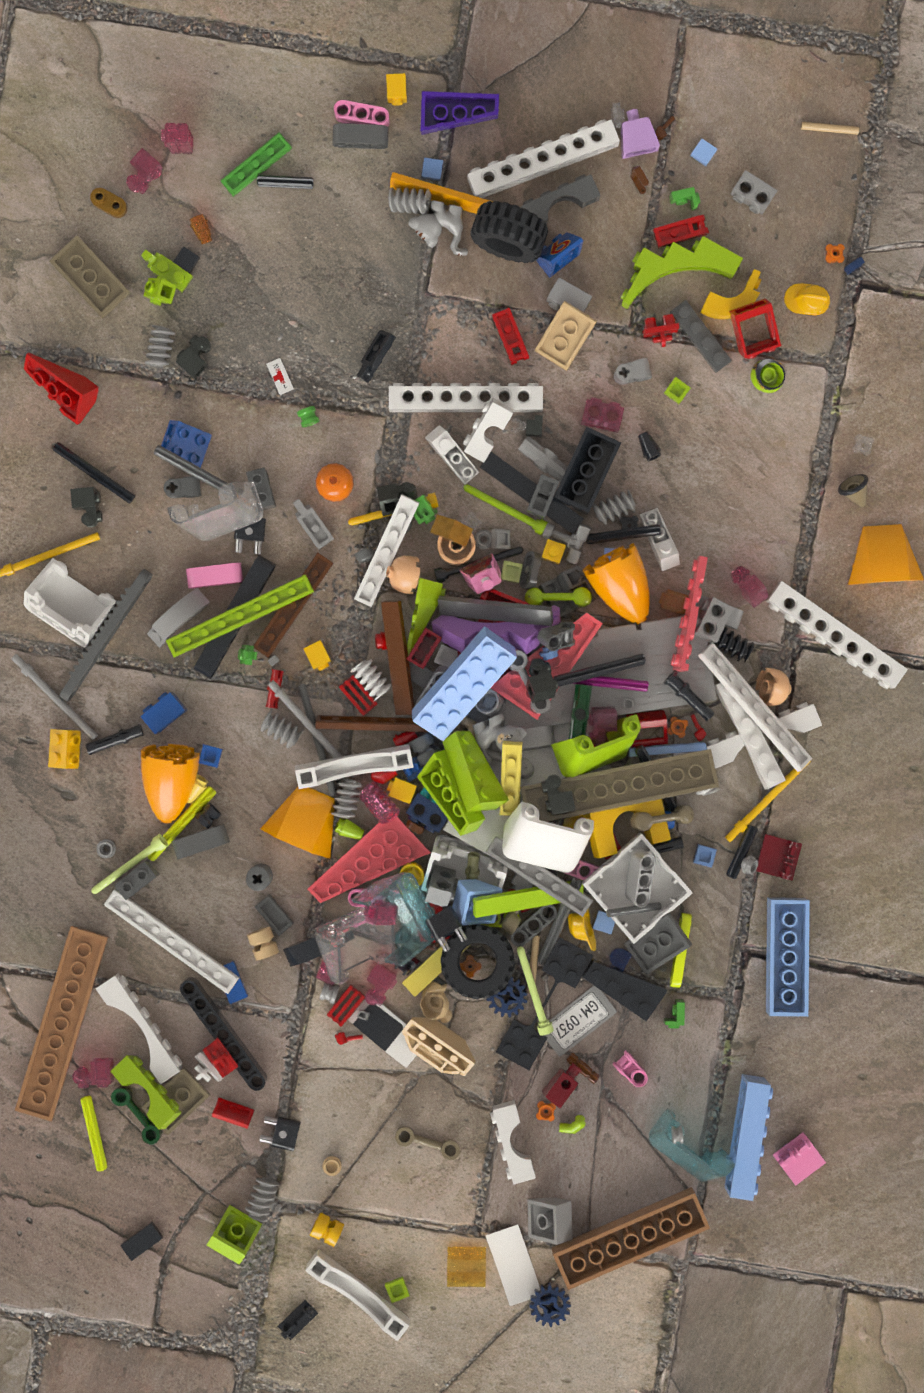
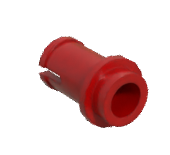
(404, 738)

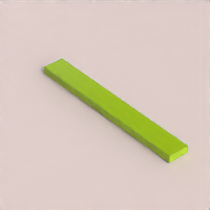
(239, 616)

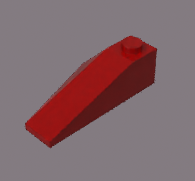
(69, 389)

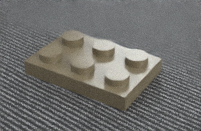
(186, 1092)

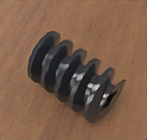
(734, 645)

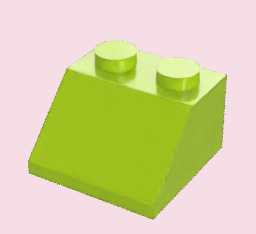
(234, 1234)

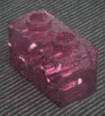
(601, 421)

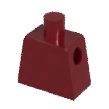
(424, 648)
(558, 1092)

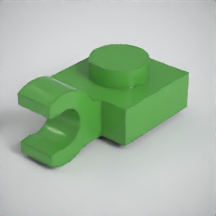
(246, 654)

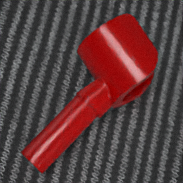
(700, 734)
(342, 1039)

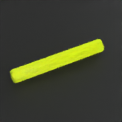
(93, 1132)

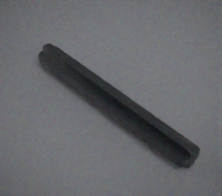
(93, 472)
(600, 670)

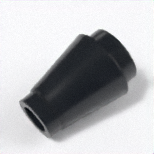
(649, 447)

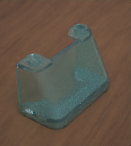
(705, 1168)

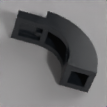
(302, 951)

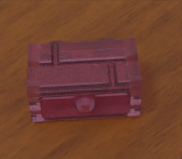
(177, 138)

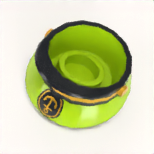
(768, 375)

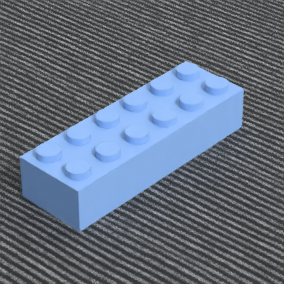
(464, 683)
(787, 957)
(748, 1136)

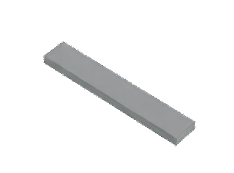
(542, 879)

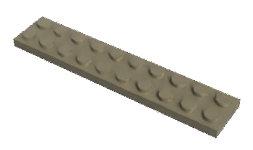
(630, 784)

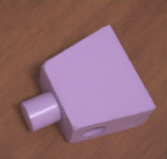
(637, 136)

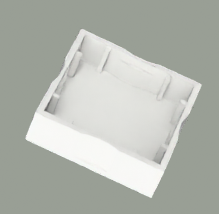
(609, 887)

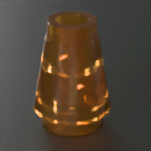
(201, 228)

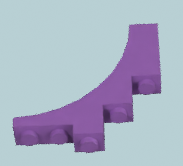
(460, 632)

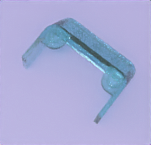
(411, 911)

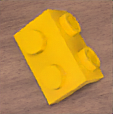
(64, 749)

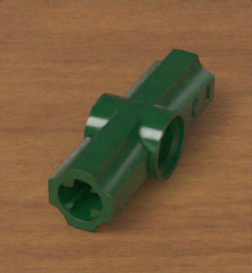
(581, 700)

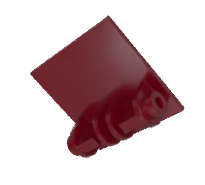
(778, 857)

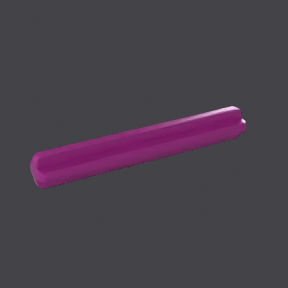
(617, 683)

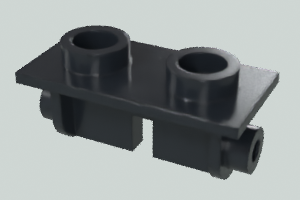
(297, 1320)

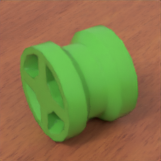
(308, 416)

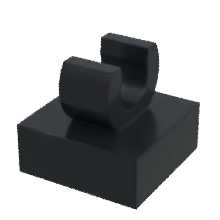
(409, 966)

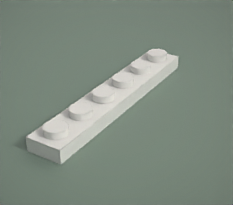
(386, 550)

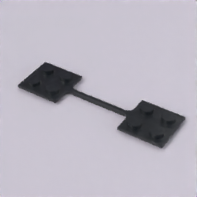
(566, 965)

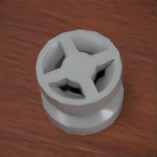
(329, 992)

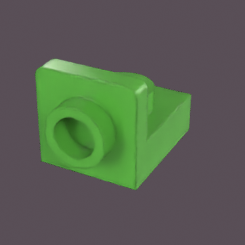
(681, 196)
(424, 511)
(678, 1011)

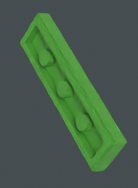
(256, 164)

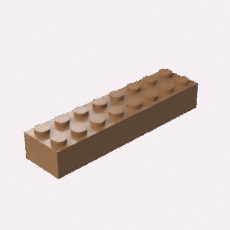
(630, 1238)

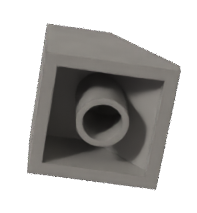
(550, 1220)

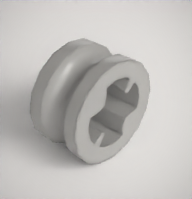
(677, 1134)

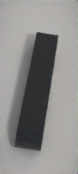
(248, 590)
(223, 1024)

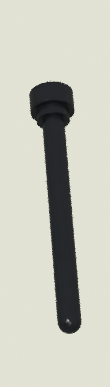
(443, 573)

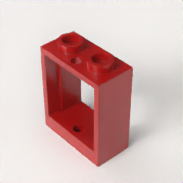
(751, 310)

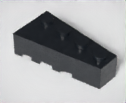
(631, 991)

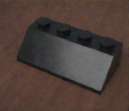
(587, 470)

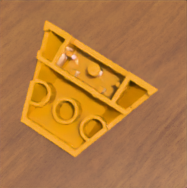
(884, 557)
(304, 821)

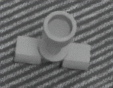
(574, 541)

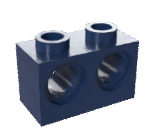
(430, 809)

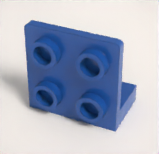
(186, 441)

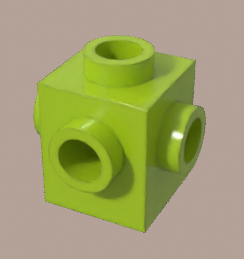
(159, 291)

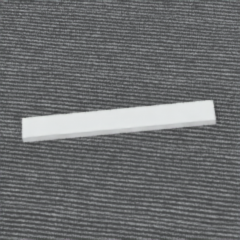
(755, 707)
(172, 941)

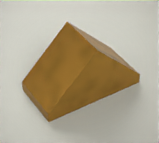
(451, 530)

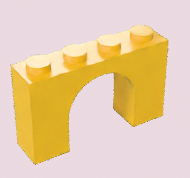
(602, 838)

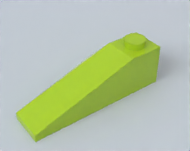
(425, 606)

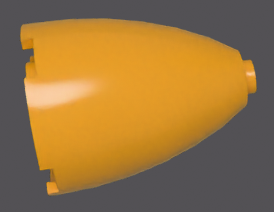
(621, 583)
(168, 778)

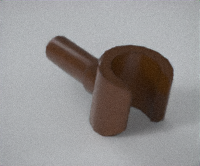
(660, 131)

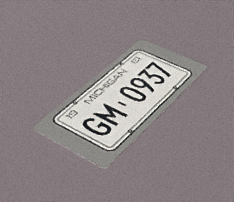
(579, 1020)

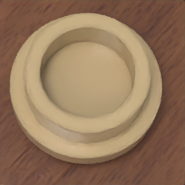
(332, 1165)

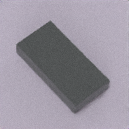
(274, 914)

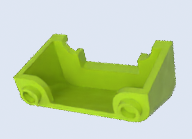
(579, 755)

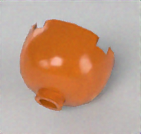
(334, 482)

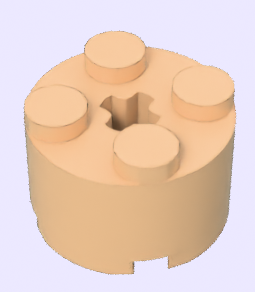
(457, 556)

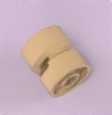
(263, 943)

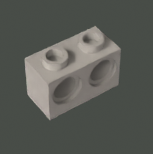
(756, 188)
(716, 623)

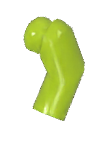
(574, 1127)

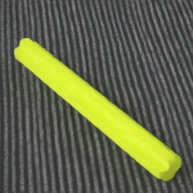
(185, 819)

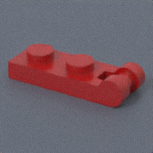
(680, 231)
(510, 335)

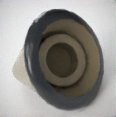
(855, 489)

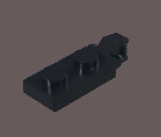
(375, 355)

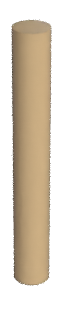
(829, 128)
(534, 957)

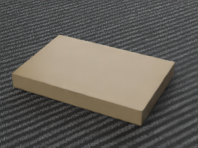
(565, 335)

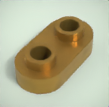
(107, 202)

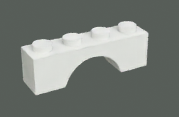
(519, 1165)

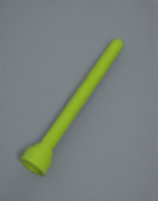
(537, 525)

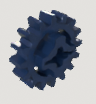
(518, 999)
(556, 1308)

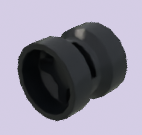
(208, 815)

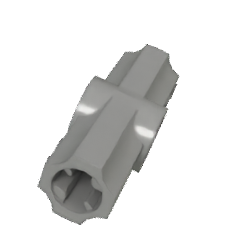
(543, 458)

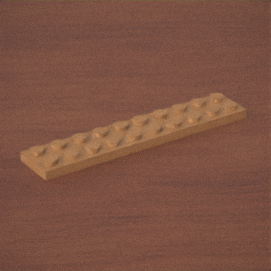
(61, 1023)

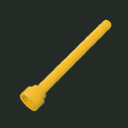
(378, 514)

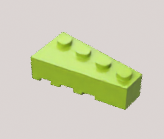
(473, 774)
(441, 785)

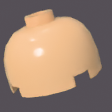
(404, 574)
(773, 686)

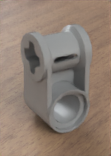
(636, 372)

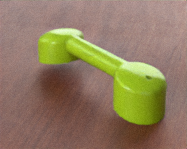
(580, 596)

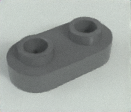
(530, 570)

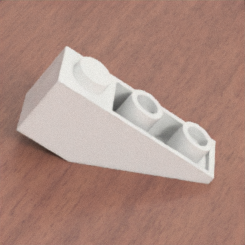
(452, 454)
(662, 544)

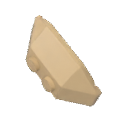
(438, 1046)

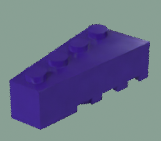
(454, 109)

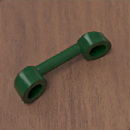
(123, 1096)

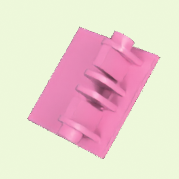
(799, 1158)

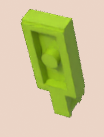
(166, 268)

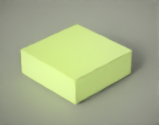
(511, 571)

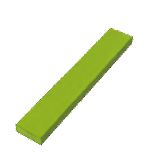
(513, 901)

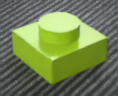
(677, 390)
(397, 1289)

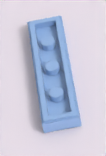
(671, 748)

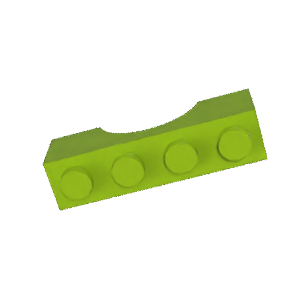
(162, 1108)

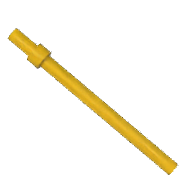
(9, 569)
(742, 824)

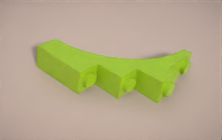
(706, 257)

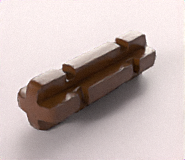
(586, 1071)

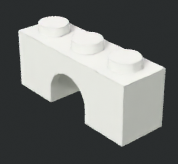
(494, 414)

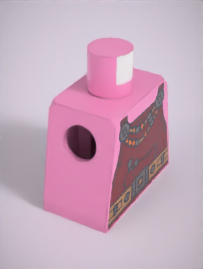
(482, 574)

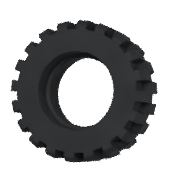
(509, 231)
(478, 988)

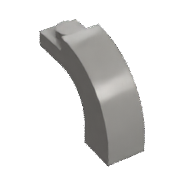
(177, 616)

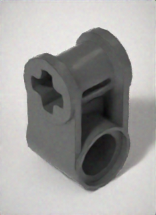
(187, 487)
(557, 636)

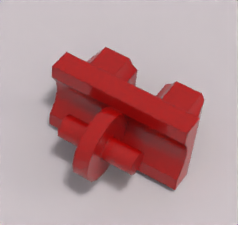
(651, 329)
(220, 1058)

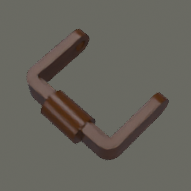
(639, 179)

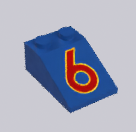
(560, 253)

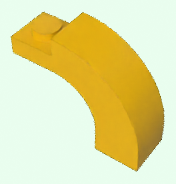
(719, 307)

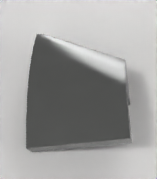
(566, 583)

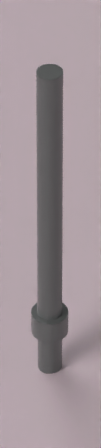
(320, 749)

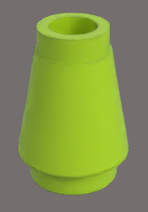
(348, 829)

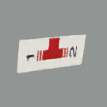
(280, 376)

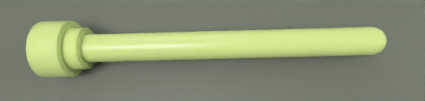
(158, 843)
(544, 1026)

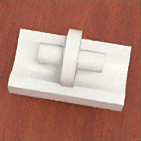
(205, 1062)

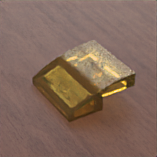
(466, 1267)

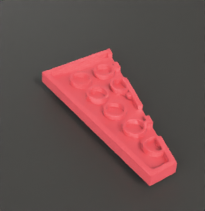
(689, 621)
(513, 687)
(374, 855)

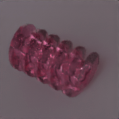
(379, 803)

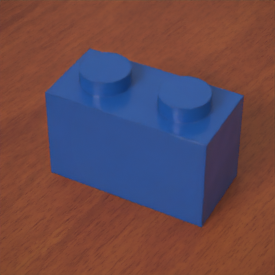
(163, 712)

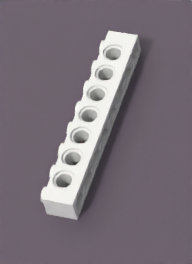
(590, 148)
(398, 390)
(894, 670)

